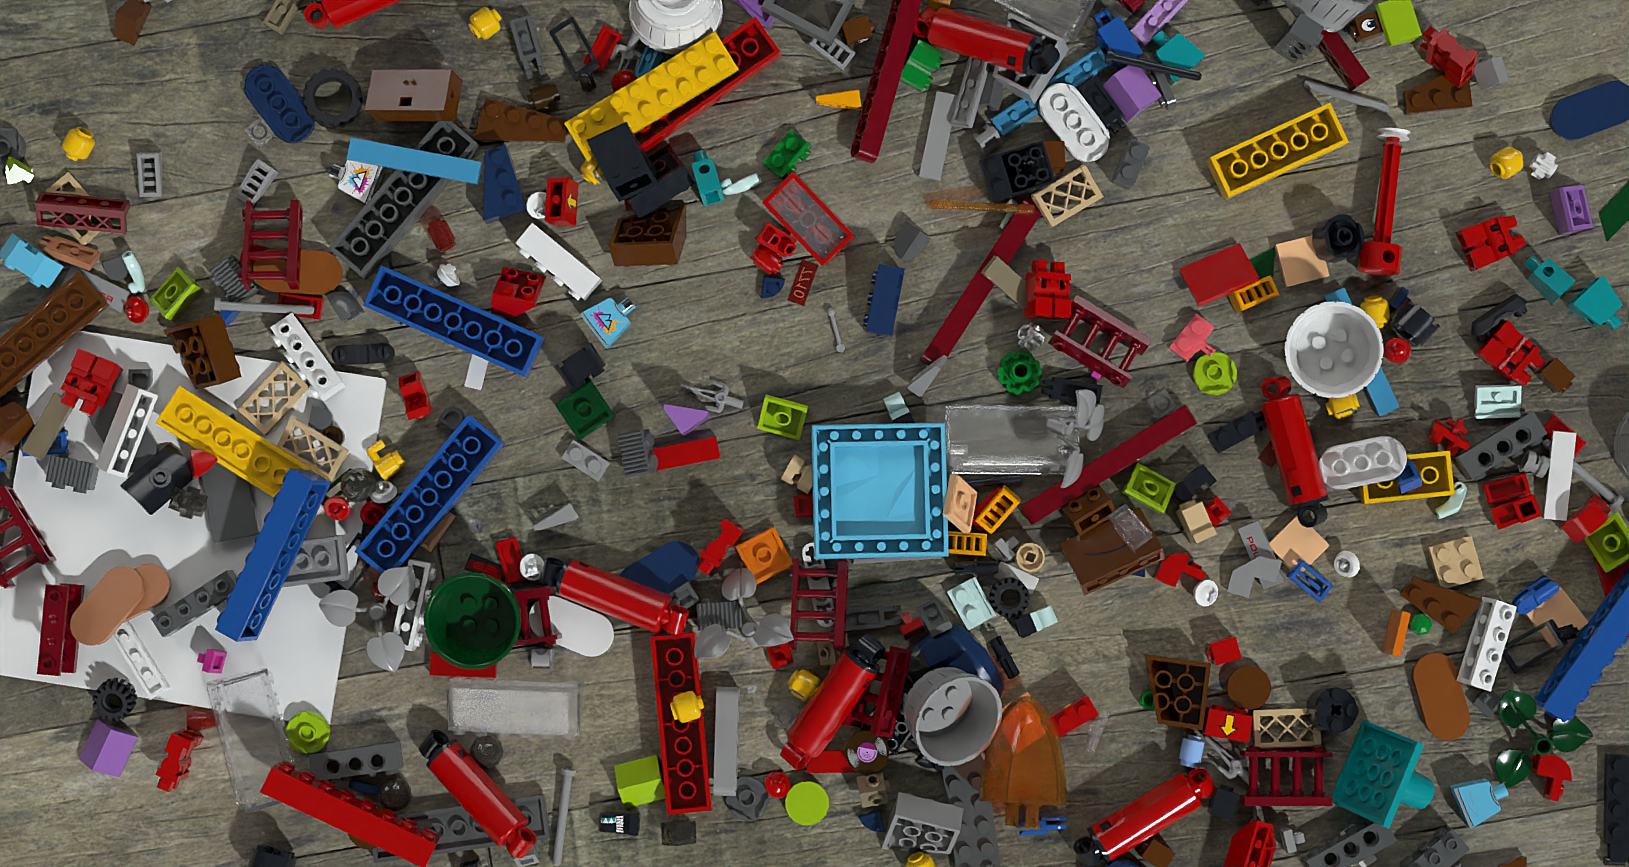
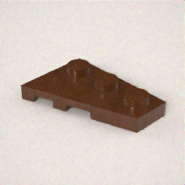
(1436, 96)
(1442, 604)

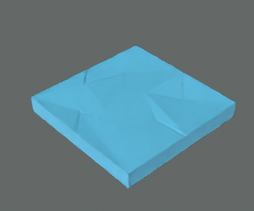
(879, 490)

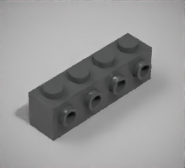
(1439, 851)

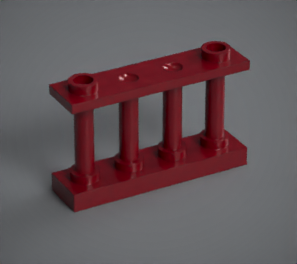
(291, 254)
(1109, 325)
(29, 535)
(838, 594)
(542, 596)
(57, 645)
(889, 696)
(1275, 796)

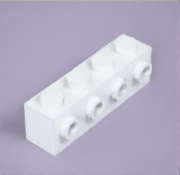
(558, 261)
(307, 357)
(126, 431)
(411, 614)
(1486, 643)

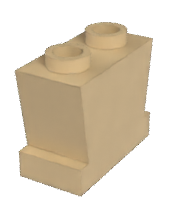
(1195, 521)

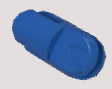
(1534, 594)
(1042, 824)

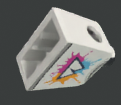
(358, 179)

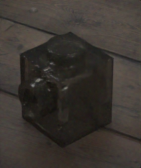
(678, 832)

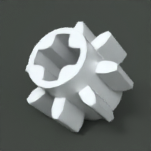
(1543, 165)
(1030, 336)

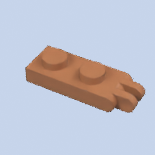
(69, 251)

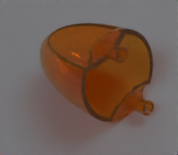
(1024, 762)

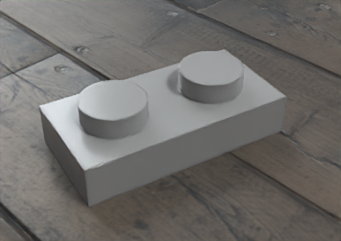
(585, 460)

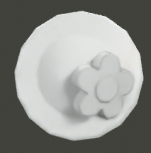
(536, 205)
(447, 275)
(384, 492)
(1346, 564)
(531, 566)
(1205, 592)

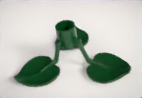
(1516, 709)

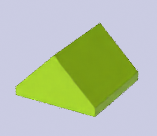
(1398, 22)
(176, 294)
(782, 417)
(1149, 488)
(1610, 543)
(640, 781)

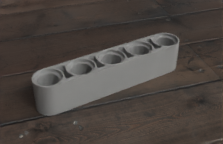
(726, 741)

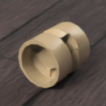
(799, 474)
(1029, 557)

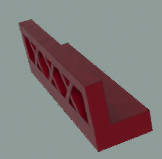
(1342, 60)
(81, 207)

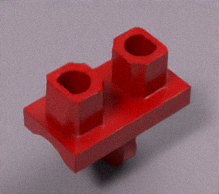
(776, 240)
(1457, 441)

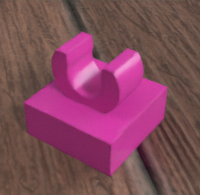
(212, 660)

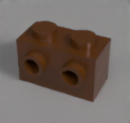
(1087, 508)

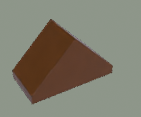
(130, 20)

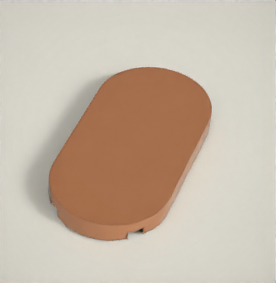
(157, 587)
(107, 606)

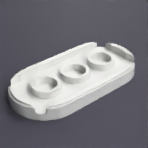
(1074, 122)
(1363, 462)
(580, 627)

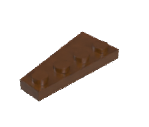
(512, 123)

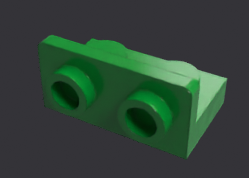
(787, 155)

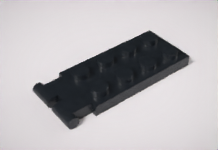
(1616, 809)

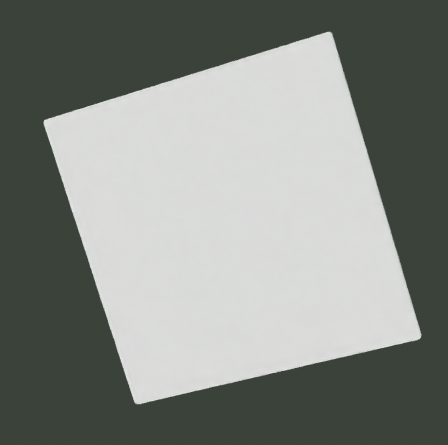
(113, 530)

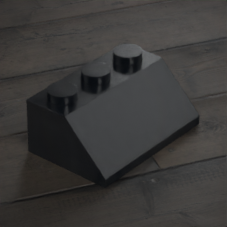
(672, 180)

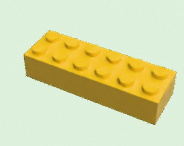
(1277, 151)

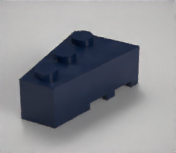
(501, 186)
(884, 300)

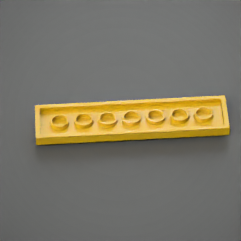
(656, 92)
(228, 440)

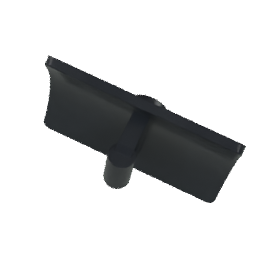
(156, 479)

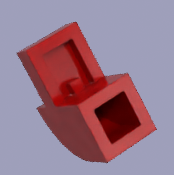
(415, 395)
(1516, 511)
(1587, 519)
(1171, 568)
(1556, 771)

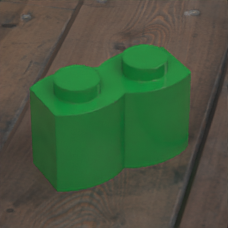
(920, 66)

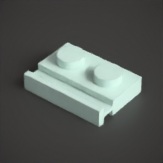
(1497, 401)
(971, 603)

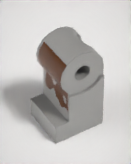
(543, 658)

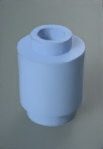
(1191, 751)

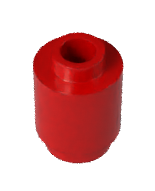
(767, 260)

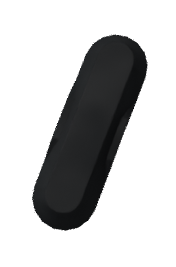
(1513, 305)
(362, 354)

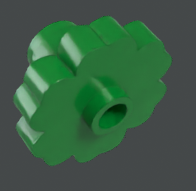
(1023, 361)

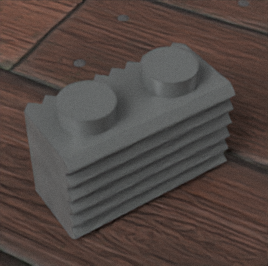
(1130, 164)
(227, 275)
(637, 453)
(72, 473)
(726, 613)

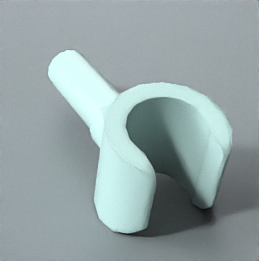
(1008, 215)

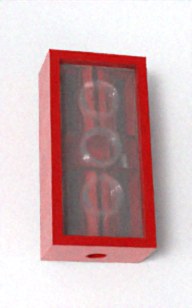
(808, 219)

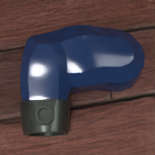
(957, 650)

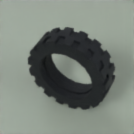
(323, 77)

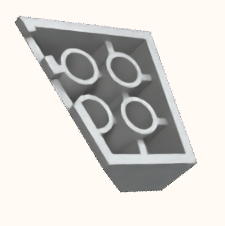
(1029, 86)
(922, 825)

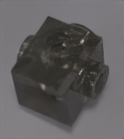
(188, 502)

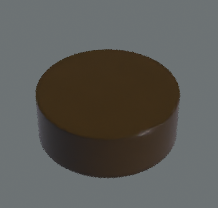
(335, 434)

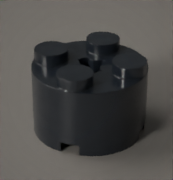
(1337, 238)
(1413, 323)
(580, 366)
(1344, 710)
(265, 857)

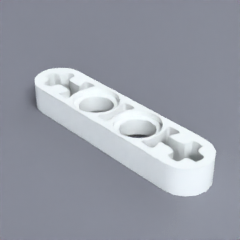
(819, 584)

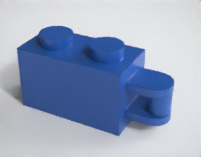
(1115, 36)

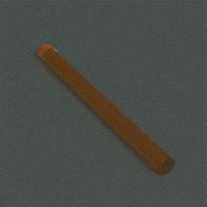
(981, 206)

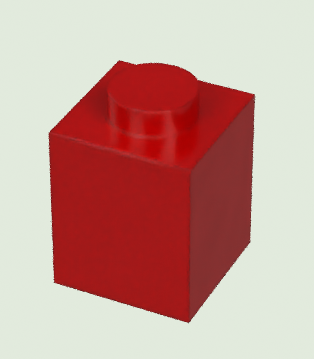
(1223, 650)

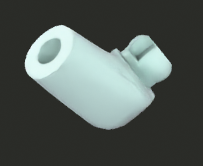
(741, 185)
(135, 271)
(1454, 502)

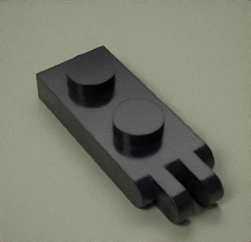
(1102, 104)
(1065, 389)
(1236, 431)

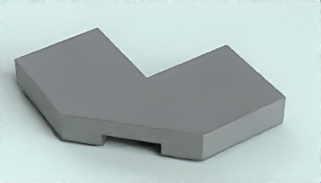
(1259, 567)

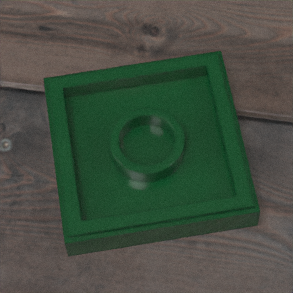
(585, 410)

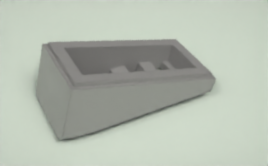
(826, 54)
(141, 165)
(254, 171)
(923, 379)
(562, 515)

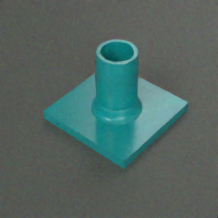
(1382, 776)

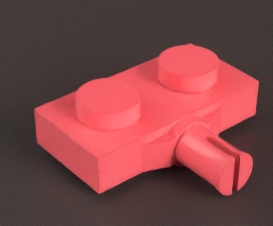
(1193, 339)

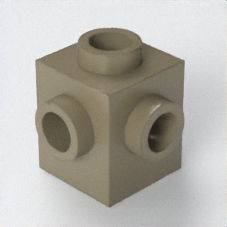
(828, 653)
(873, 789)

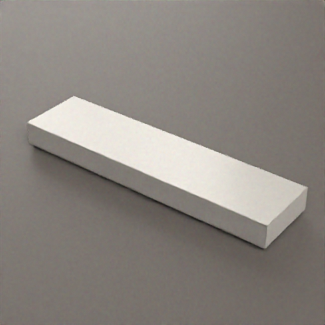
(1559, 475)
(139, 661)

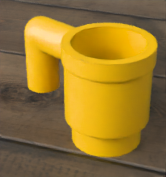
(388, 464)

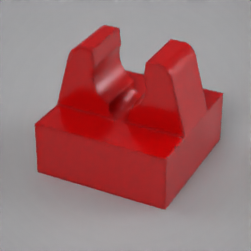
(1216, 511)
(911, 627)
(780, 655)

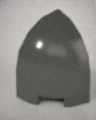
(992, 93)
(909, 242)
(345, 305)

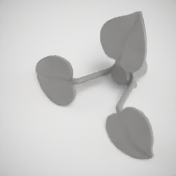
(1063, 426)
(341, 611)
(771, 632)

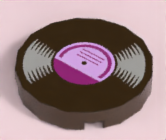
(867, 752)

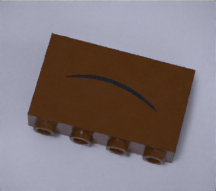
(1106, 556)

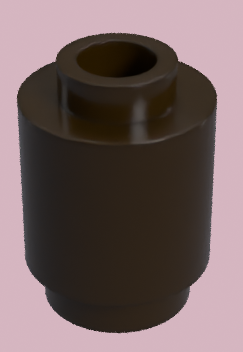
(543, 96)

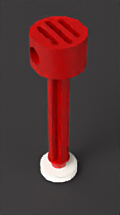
(1380, 255)

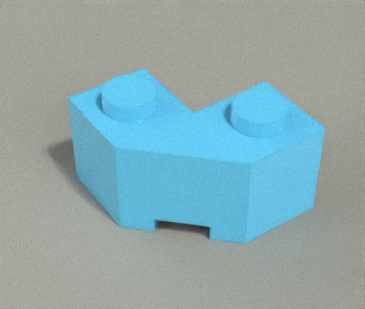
(30, 261)

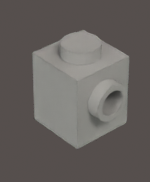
(1490, 72)

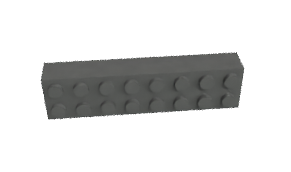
(399, 203)

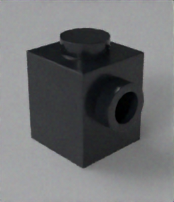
(1223, 802)

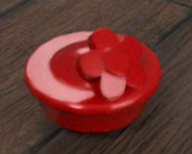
(622, 79)
(136, 309)
(1397, 350)
(337, 508)
(372, 513)
(777, 784)

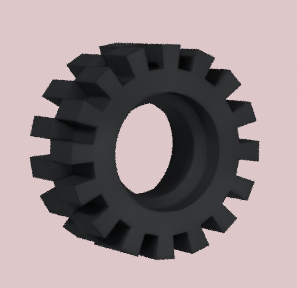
(995, 597)
(109, 709)

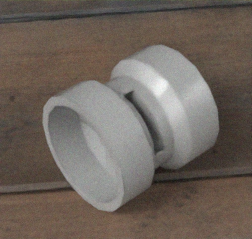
(1535, 463)

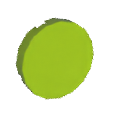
(1214, 373)
(308, 732)
(807, 803)

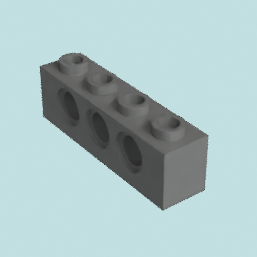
(1299, 39)
(1468, 459)
(195, 604)
(390, 752)
(1361, 850)

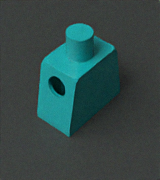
(1177, 53)
(707, 179)
(1553, 284)
(1597, 304)

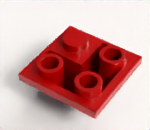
(516, 292)

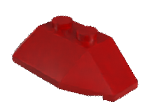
(1252, 846)

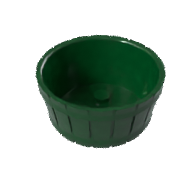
(472, 620)

